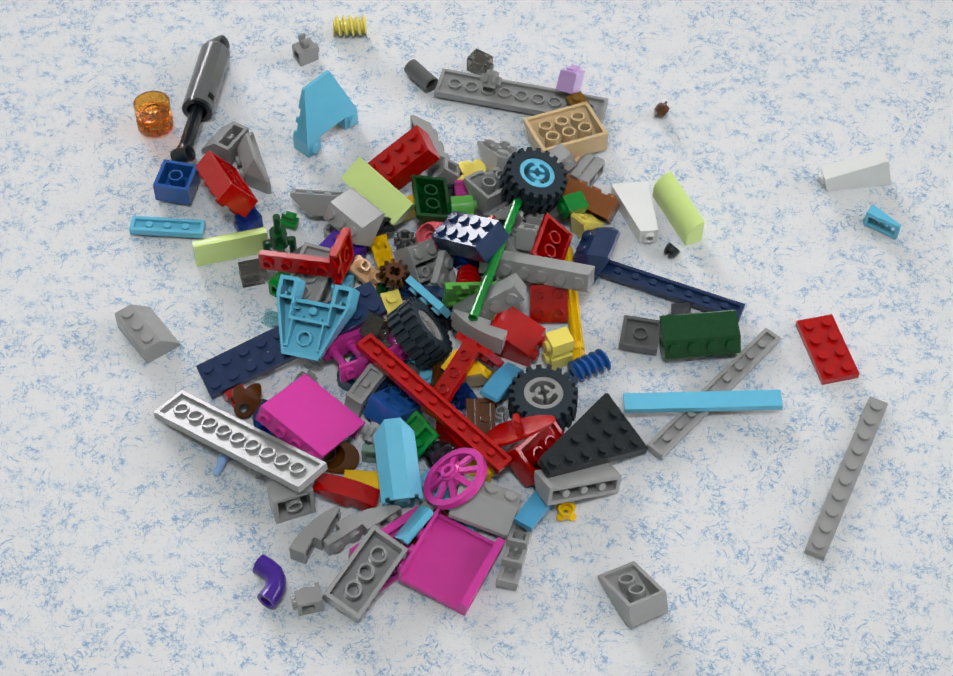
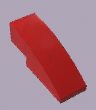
(346, 491)

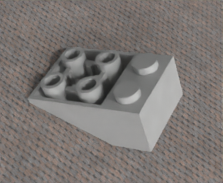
(495, 153)

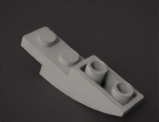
(358, 524)

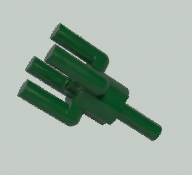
(278, 237)

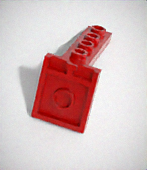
(335, 266)
(461, 365)

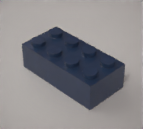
(470, 236)

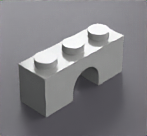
(527, 232)

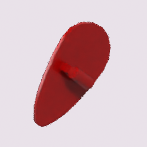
(519, 428)

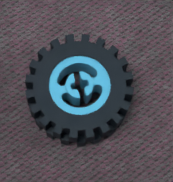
(529, 188)

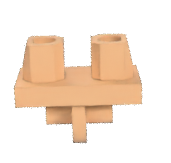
(364, 271)

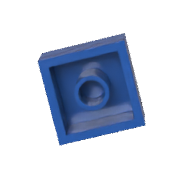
(176, 182)

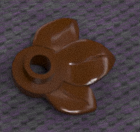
(250, 397)

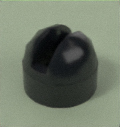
(670, 248)

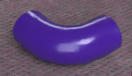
(274, 581)

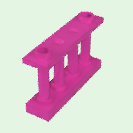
(346, 344)

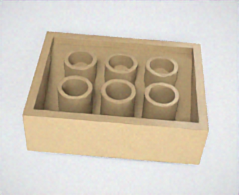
(573, 126)

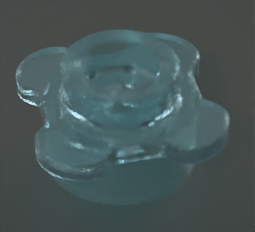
(268, 321)

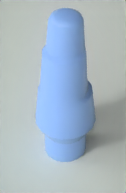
(221, 462)

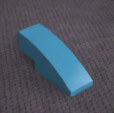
(498, 385)

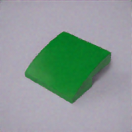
(424, 432)

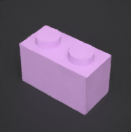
(570, 79)

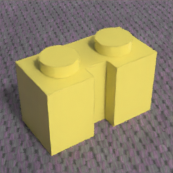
(558, 348)

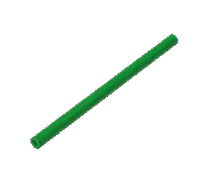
(493, 263)

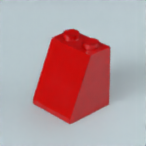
(523, 336)

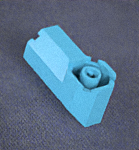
(397, 464)

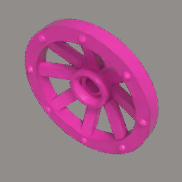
(452, 475)

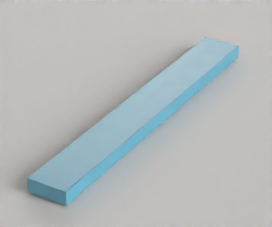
(702, 401)

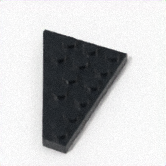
(593, 440)

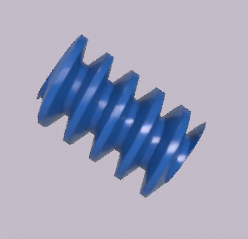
(588, 363)

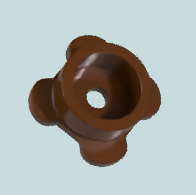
(661, 109)

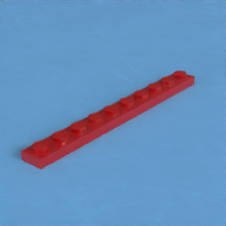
(433, 402)

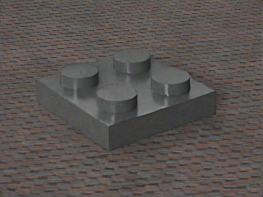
(640, 335)

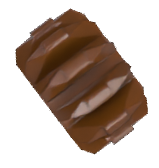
(394, 268)

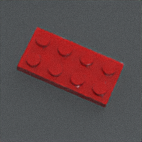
(827, 349)

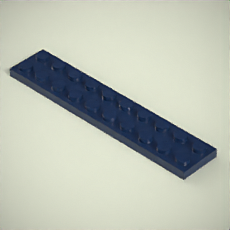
(264, 354)

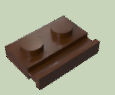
(481, 413)

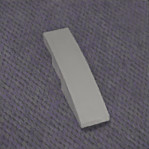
(513, 557)

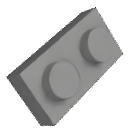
(442, 269)

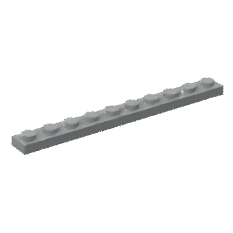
(726, 380)
(845, 479)

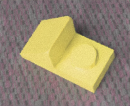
(582, 222)

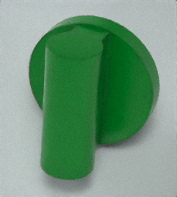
(290, 220)

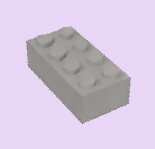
(364, 573)

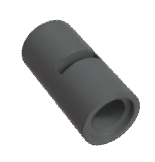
(420, 75)

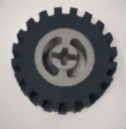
(557, 389)

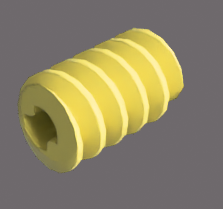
(349, 25)

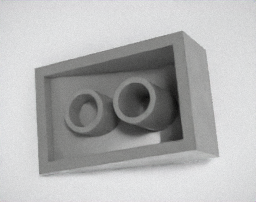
(634, 594)

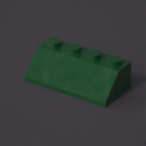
(699, 334)

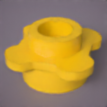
(570, 508)

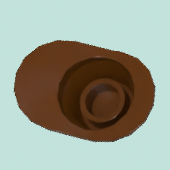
(342, 458)

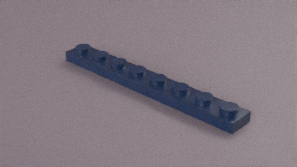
(669, 289)

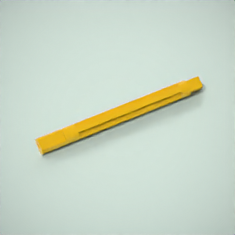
(574, 317)

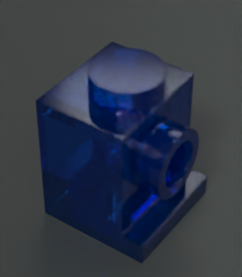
(251, 221)
(459, 398)

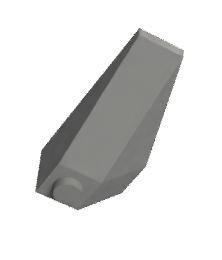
(485, 188)

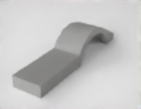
(363, 388)

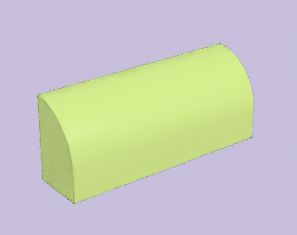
(378, 191)
(678, 209)
(229, 246)

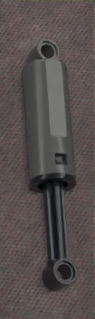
(202, 93)

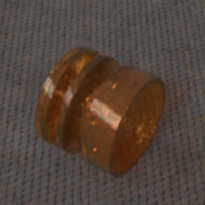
(153, 113)

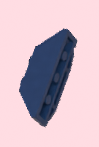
(596, 247)

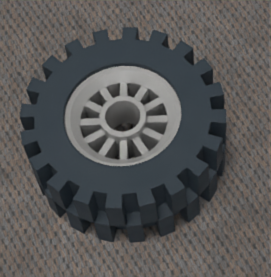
(419, 332)

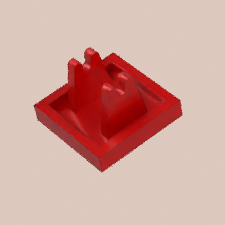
(548, 303)

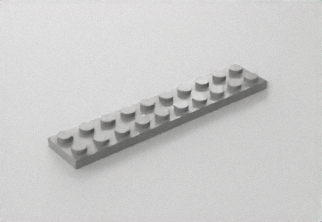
(508, 96)
(241, 441)

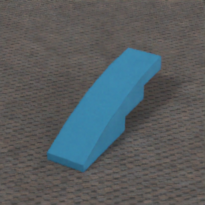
(532, 512)

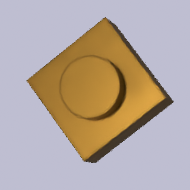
(575, 98)

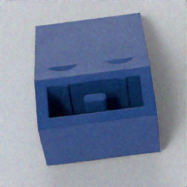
(390, 404)

